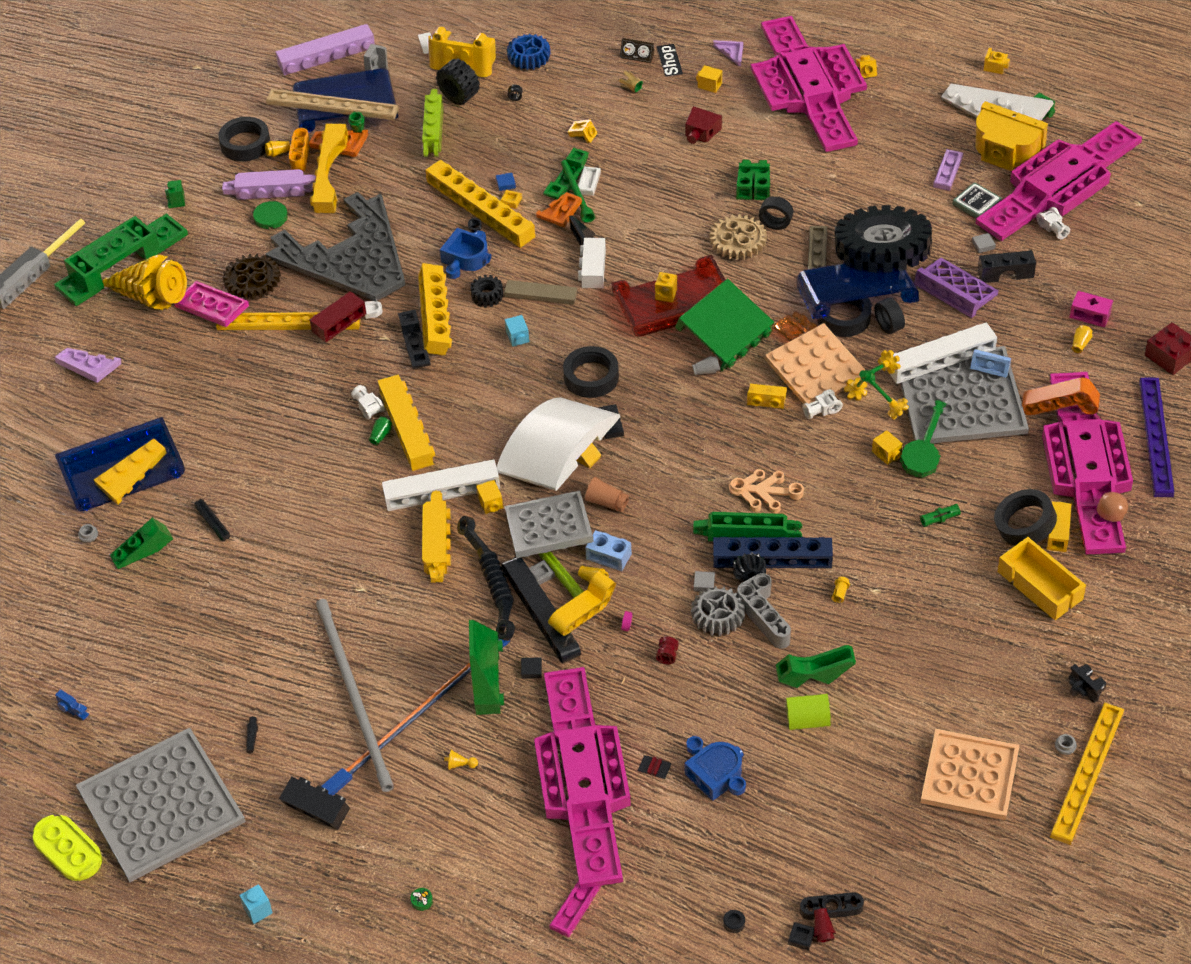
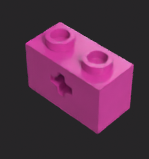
(1091, 309)

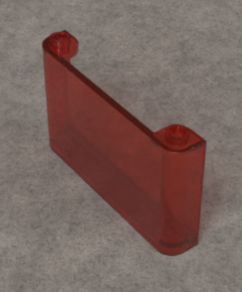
(651, 315)

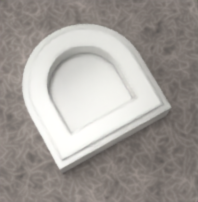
(373, 309)

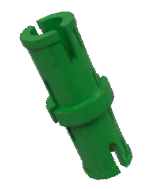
(929, 519)

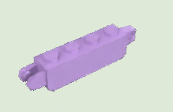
(269, 184)

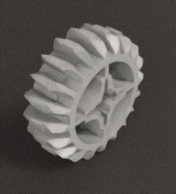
(720, 616)

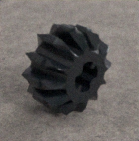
(748, 566)

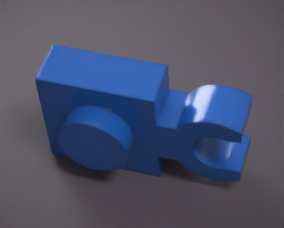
(68, 704)

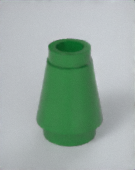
(356, 121)
(380, 430)

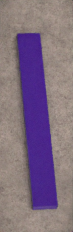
(1156, 437)

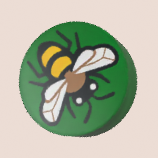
(421, 899)

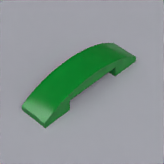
(576, 161)

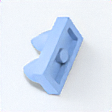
(990, 363)

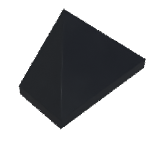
(579, 230)

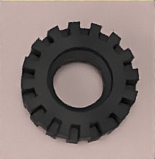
(486, 298)

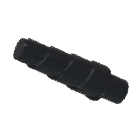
(252, 728)

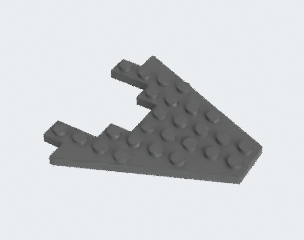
(359, 264)

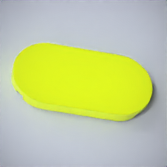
(67, 847)

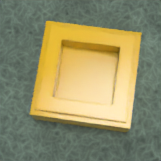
(511, 198)

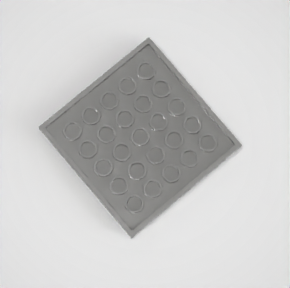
(975, 402)
(160, 804)

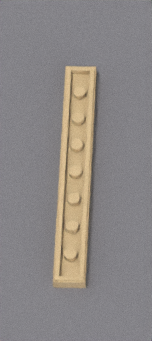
(332, 104)

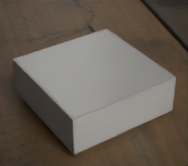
(983, 243)
(542, 572)
(704, 580)

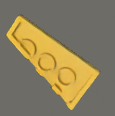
(123, 475)

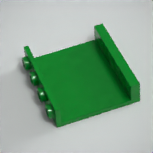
(727, 323)

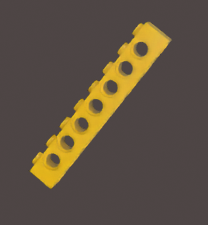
(480, 203)

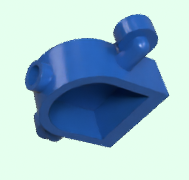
(464, 252)
(715, 767)

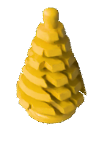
(151, 282)

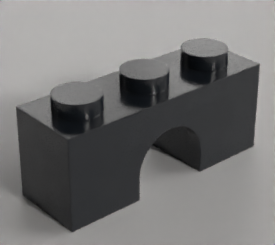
(993, 265)

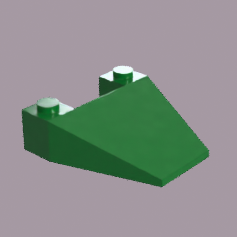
(484, 658)

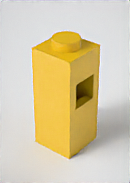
(1059, 537)

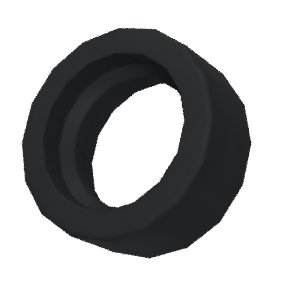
(779, 204)
(889, 315)

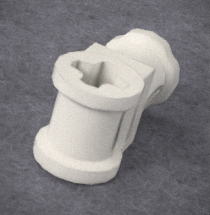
(1052, 221)
(368, 403)
(823, 404)

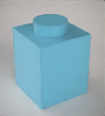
(517, 330)
(256, 904)

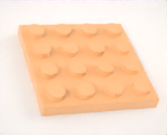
(814, 364)
(970, 774)

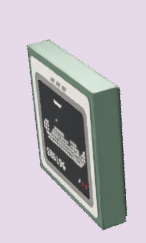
(976, 200)

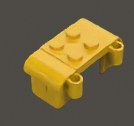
(477, 55)

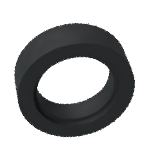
(242, 125)
(850, 327)
(591, 389)
(1020, 500)

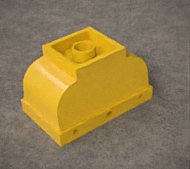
(1008, 139)

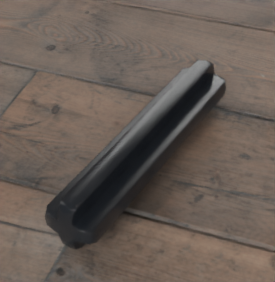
(212, 519)

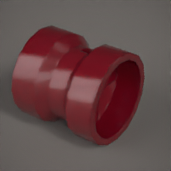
(667, 650)

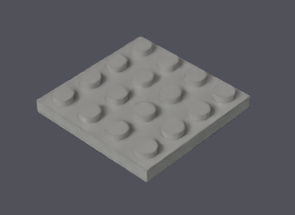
(548, 524)

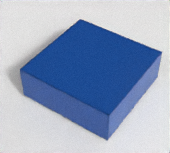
(505, 181)

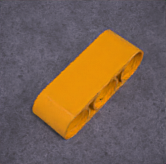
(299, 149)

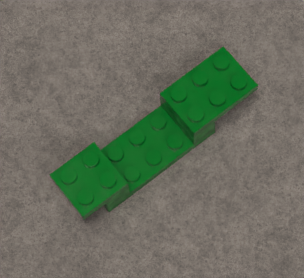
(129, 237)

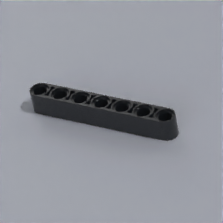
(539, 608)

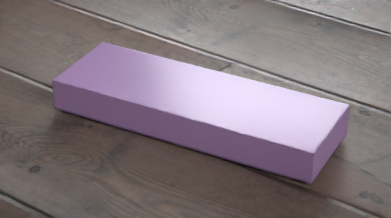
(948, 170)

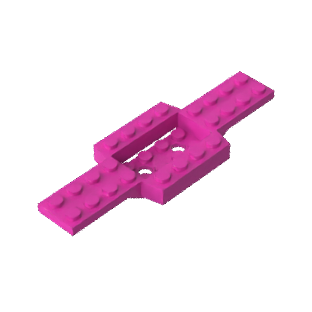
(1035, 194)
(1103, 449)
(588, 807)

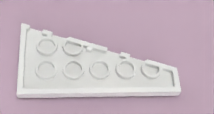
(971, 99)

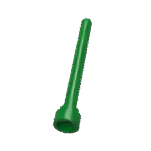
(587, 214)

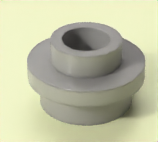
(88, 533)
(1065, 739)

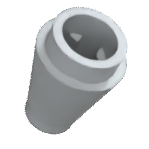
(706, 366)

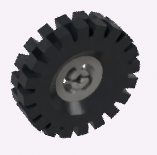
(883, 238)

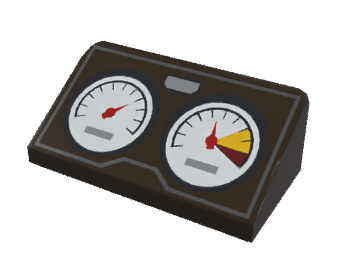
(637, 50)

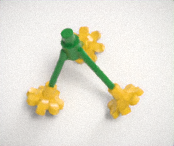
(856, 387)

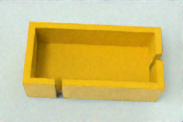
(1041, 578)

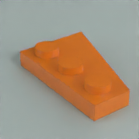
(354, 142)

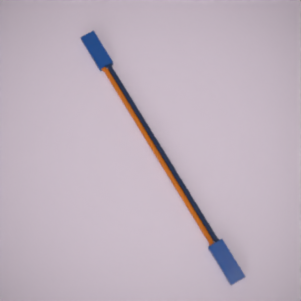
(343, 776)

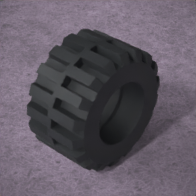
(457, 81)

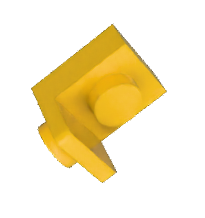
(583, 128)

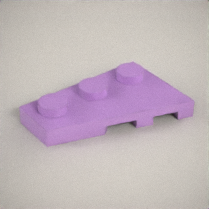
(89, 366)

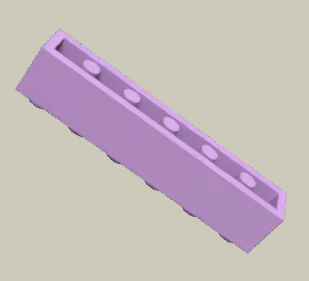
(325, 49)

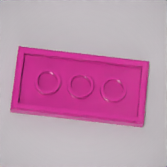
(212, 304)

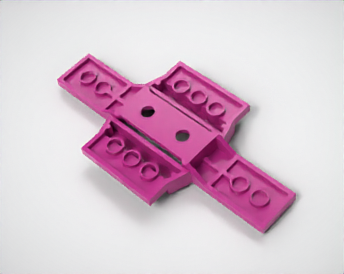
(827, 66)

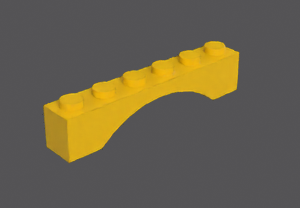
(334, 142)

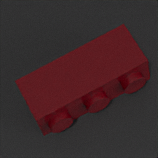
(338, 316)

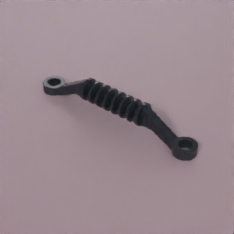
(494, 577)

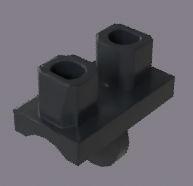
(1083, 684)

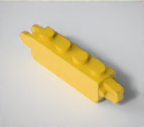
(435, 537)

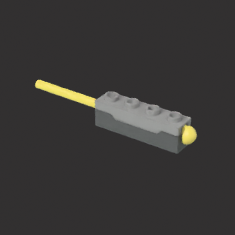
(29, 267)

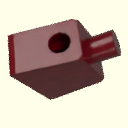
(702, 125)

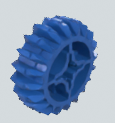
(528, 51)

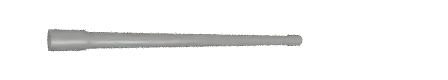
(382, 773)

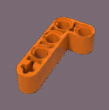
(1062, 395)

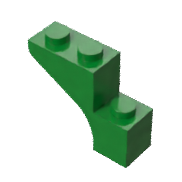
(821, 667)

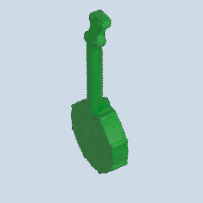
(920, 456)

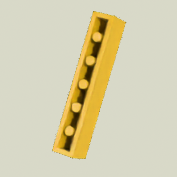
(405, 422)

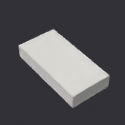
(589, 180)

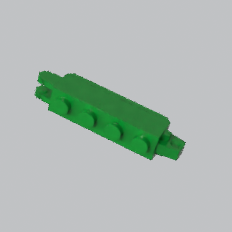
(747, 525)

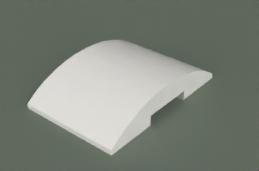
(551, 440)

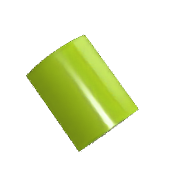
(808, 711)

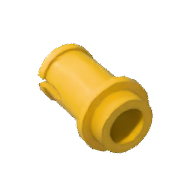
(841, 587)

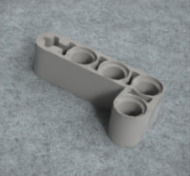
(760, 611)

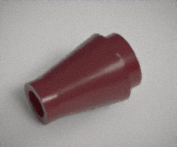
(823, 926)

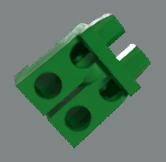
(755, 174)

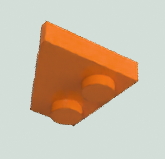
(560, 209)

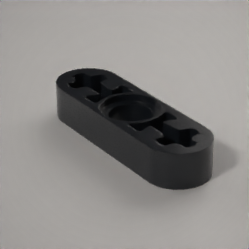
(849, 910)

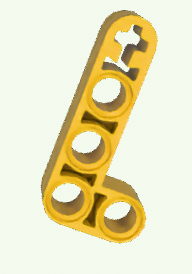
(584, 605)

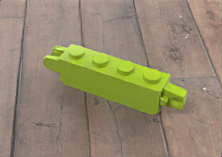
(432, 123)

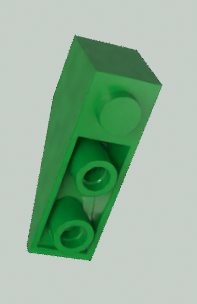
(142, 543)

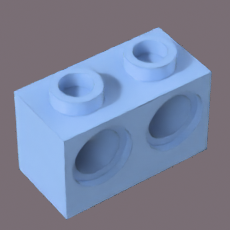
(608, 550)

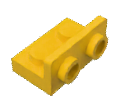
(766, 396)

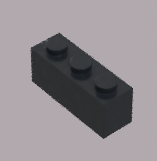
(315, 802)

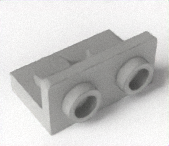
(375, 58)

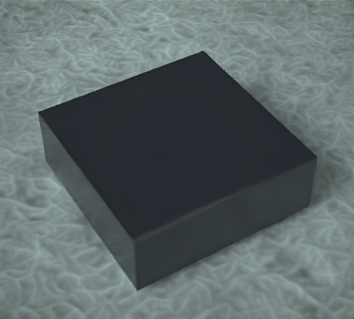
(531, 667)
(801, 936)

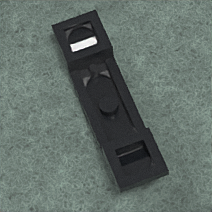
(413, 339)

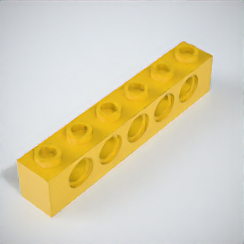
(434, 309)

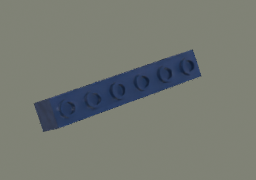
(777, 551)

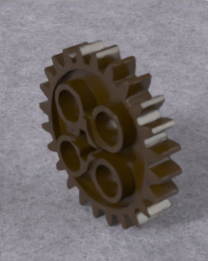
(251, 276)

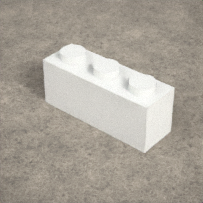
(592, 263)

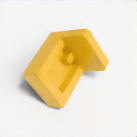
(867, 66)

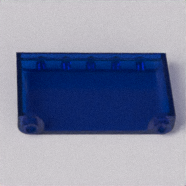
(365, 85)
(845, 283)
(90, 460)

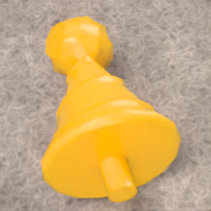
(456, 760)

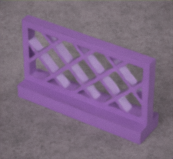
(951, 293)

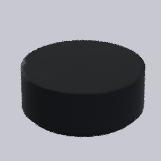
(734, 921)

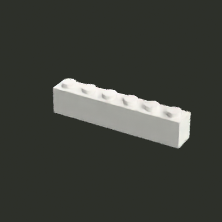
(944, 352)
(451, 482)

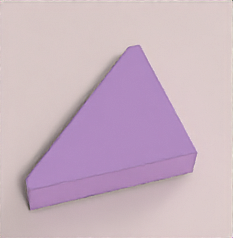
(730, 49)

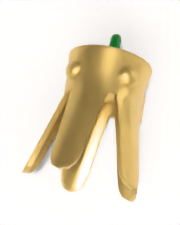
(632, 83)

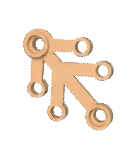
(742, 487)

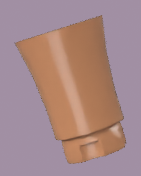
(606, 495)

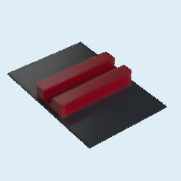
(654, 767)

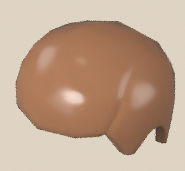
(1112, 506)

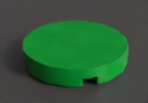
(270, 214)

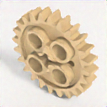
(738, 237)

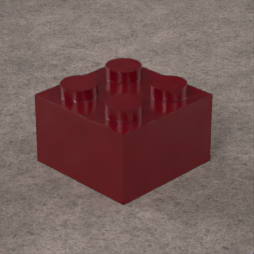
(1170, 348)

